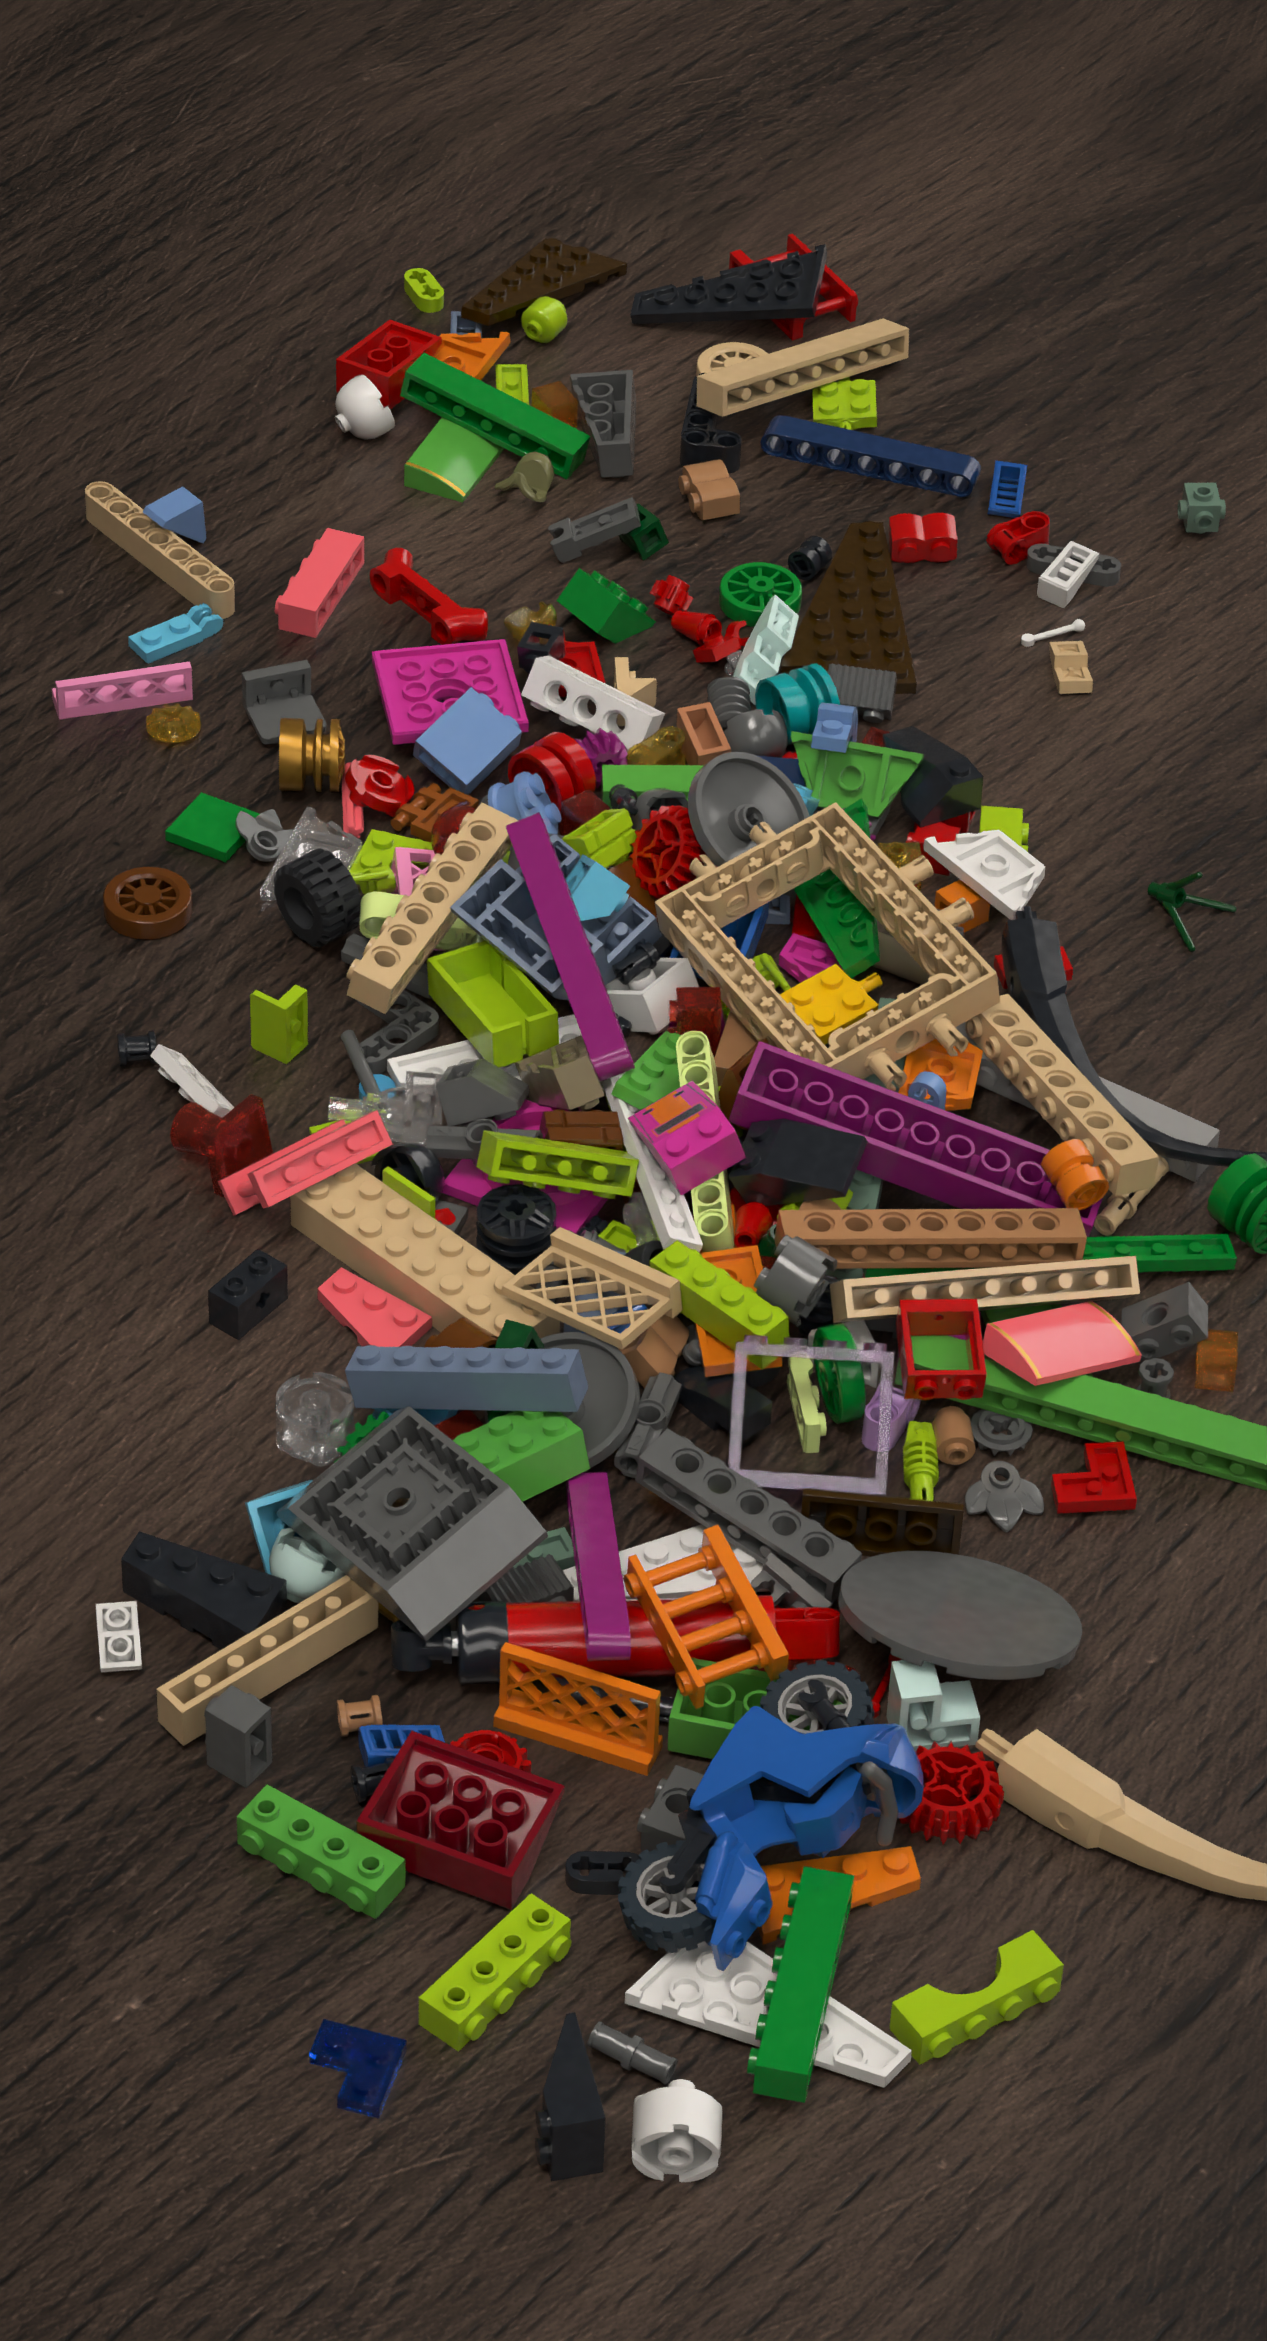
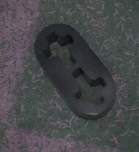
(603, 1868)

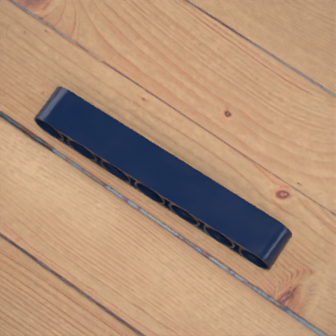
(871, 455)

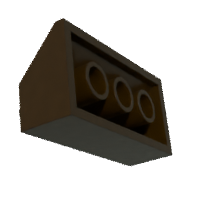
(885, 1522)

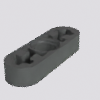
(1104, 572)

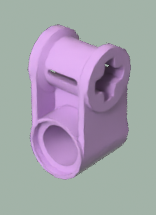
(901, 1413)

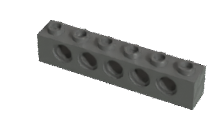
(744, 1512)

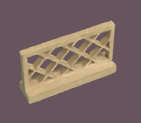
(607, 1272)

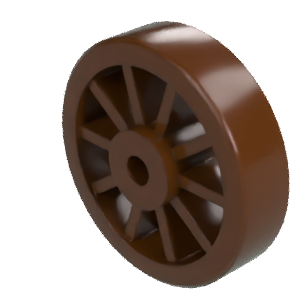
(147, 903)

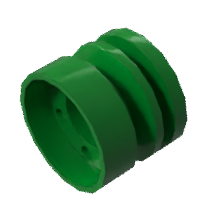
(1241, 1201)

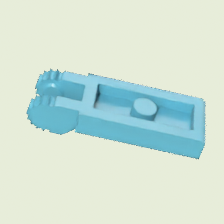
(176, 633)

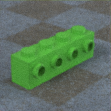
(321, 1851)

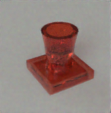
(226, 1141)

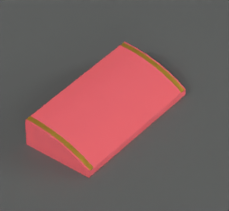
(1060, 1343)

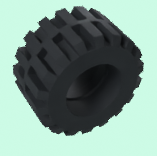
(317, 897)

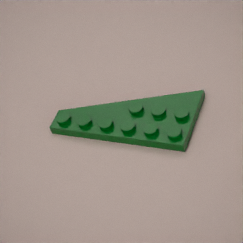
(838, 913)

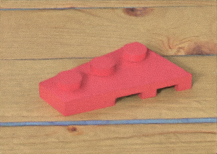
(372, 1312)

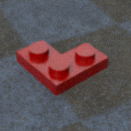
(1104, 1485)

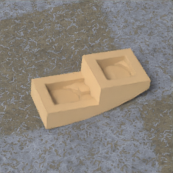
(1070, 667)

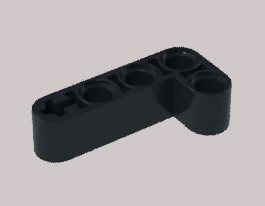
(703, 441)

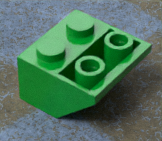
(605, 606)

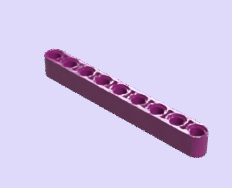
(570, 947)
(598, 1568)

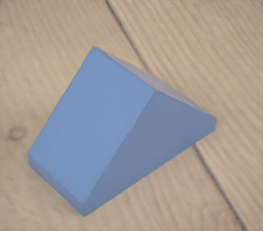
(179, 513)

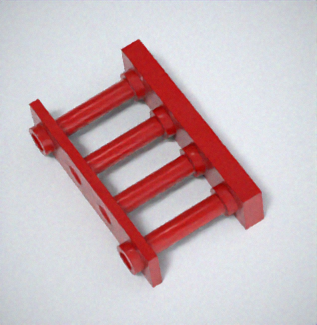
(832, 288)

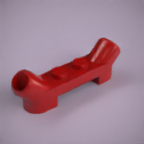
(449, 622)

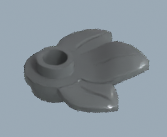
(263, 834)
(1003, 1499)

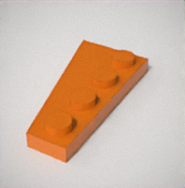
(877, 1879)

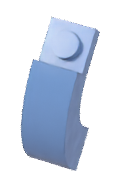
(835, 727)

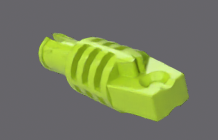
(920, 1460)

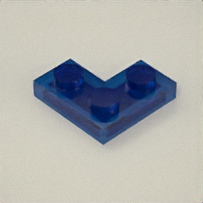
(368, 2060)

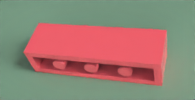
(320, 582)

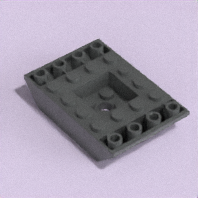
(434, 1550)

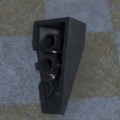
(942, 784)

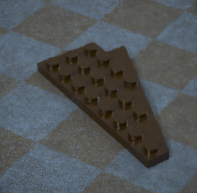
(856, 612)

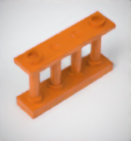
(732, 1588)

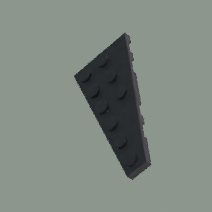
(741, 293)

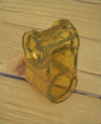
(659, 749)

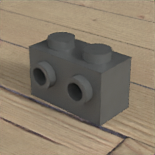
(238, 1735)

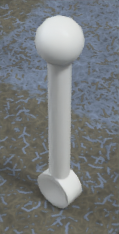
(1028, 639)

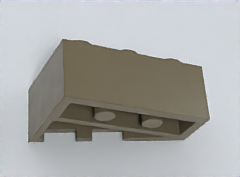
(562, 1076)

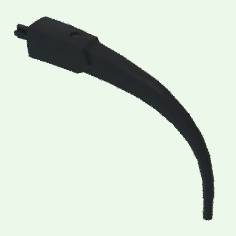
(1039, 987)

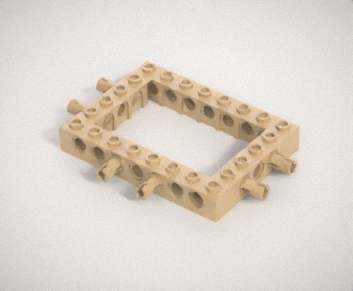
(959, 978)

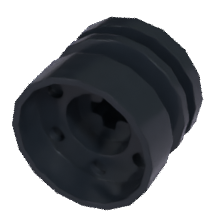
(515, 1225)

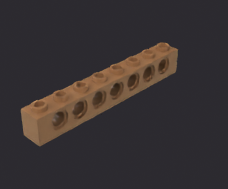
(938, 1236)

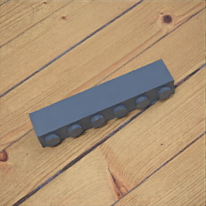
(467, 1378)

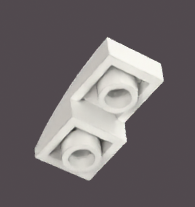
(118, 1636)

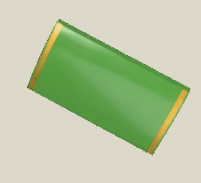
(450, 461)

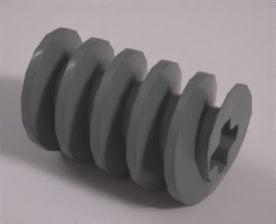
(728, 698)

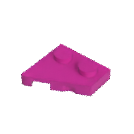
(806, 957)

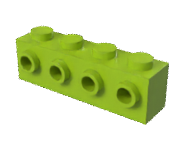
(557, 1164)
(720, 1302)
(495, 1972)

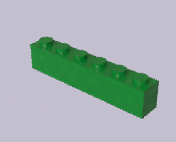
(493, 414)
(802, 1984)

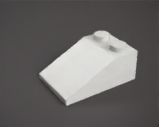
(648, 994)

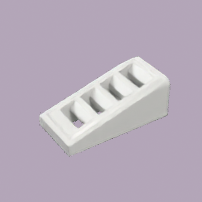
(1058, 590)

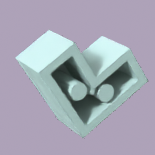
(930, 1708)

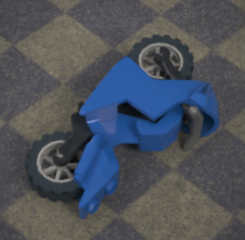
(768, 1790)

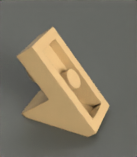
(639, 688)

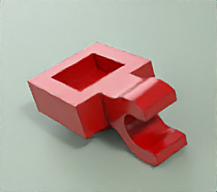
(718, 647)

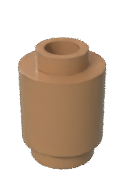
(953, 1435)

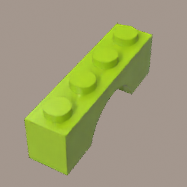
(937, 2021)

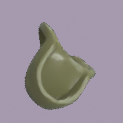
(531, 475)

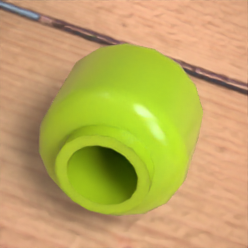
(544, 319)

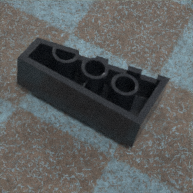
(201, 1589)

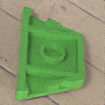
(861, 772)

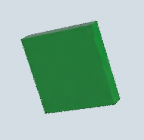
(208, 827)

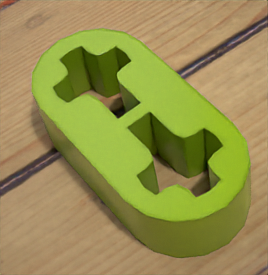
(424, 290)

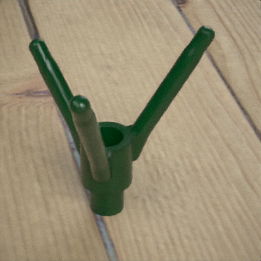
(1173, 897)

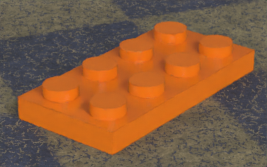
(743, 1266)

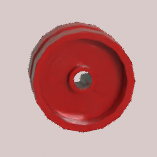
(560, 765)

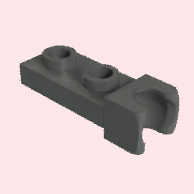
(593, 529)

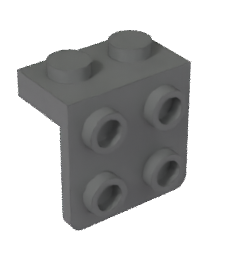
(279, 694)

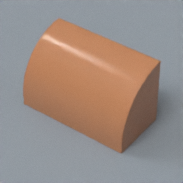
(703, 734)

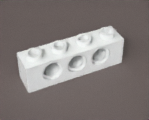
(543, 687)

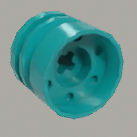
(797, 697)

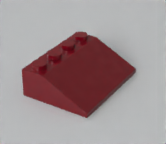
(461, 1818)

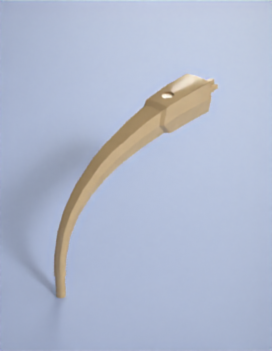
(1095, 1813)

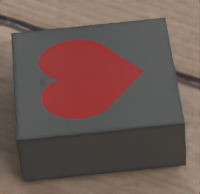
(451, 1215)

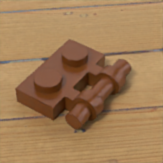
(434, 804)

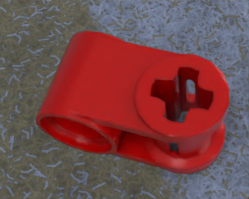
(1018, 535)

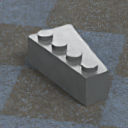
(609, 417)

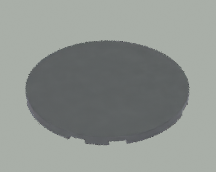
(960, 1614)

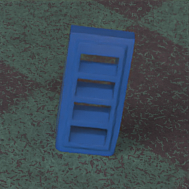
(1007, 473)
(378, 1741)

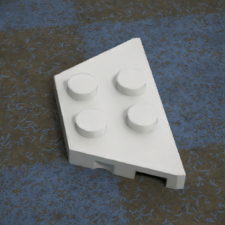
(991, 867)

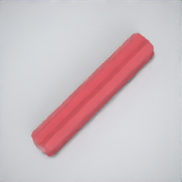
(352, 814)

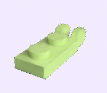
(805, 1404)

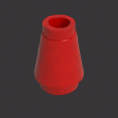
(696, 625)
(751, 1224)

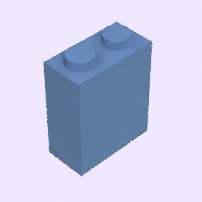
(468, 742)

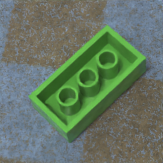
(529, 1450)
(725, 1702)

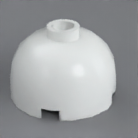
(362, 410)

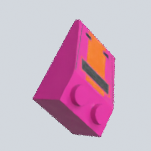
(688, 1137)

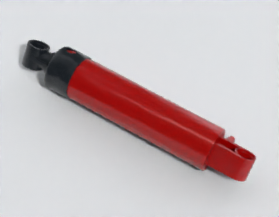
(559, 1633)

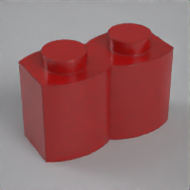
(924, 537)

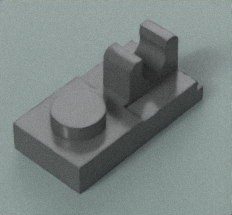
(787, 1586)

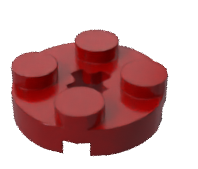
(364, 780)

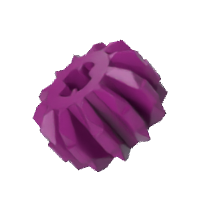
(603, 750)

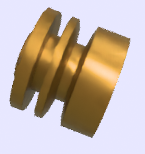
(310, 754)

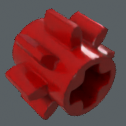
(671, 595)

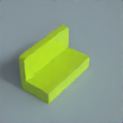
(279, 1025)

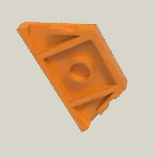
(471, 352)
(957, 1071)

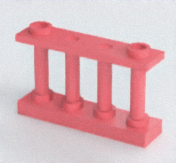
(305, 1163)

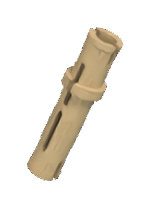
(1112, 1217)

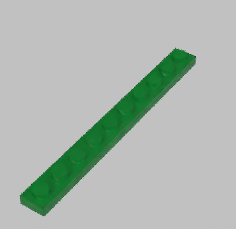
(1152, 1254)

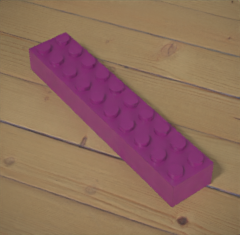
(906, 1138)

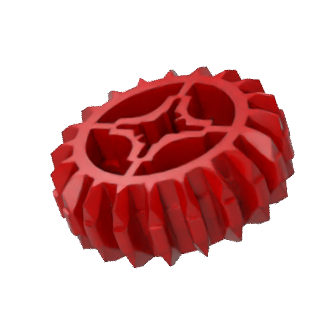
(665, 851)
(950, 1780)

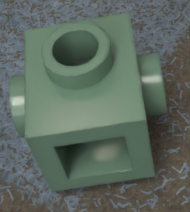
(1201, 507)

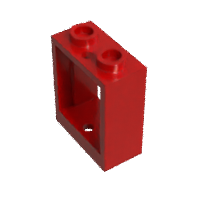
(956, 1318)

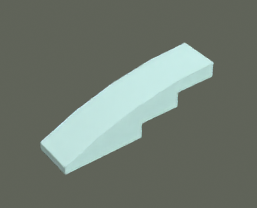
(767, 644)

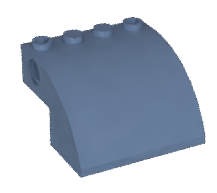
(506, 917)

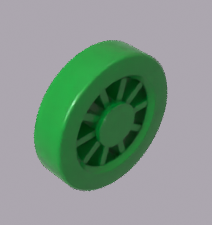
(750, 587)
(840, 1381)

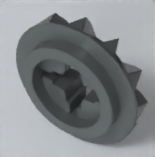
(983, 1427)

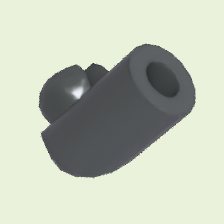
(691, 1350)

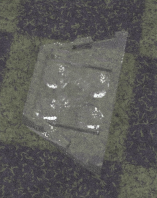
(310, 835)

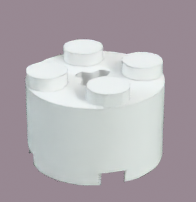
(676, 2132)

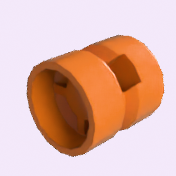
(1072, 1172)

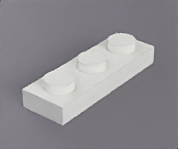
(191, 1082)

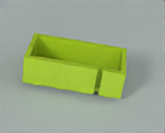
(492, 1003)

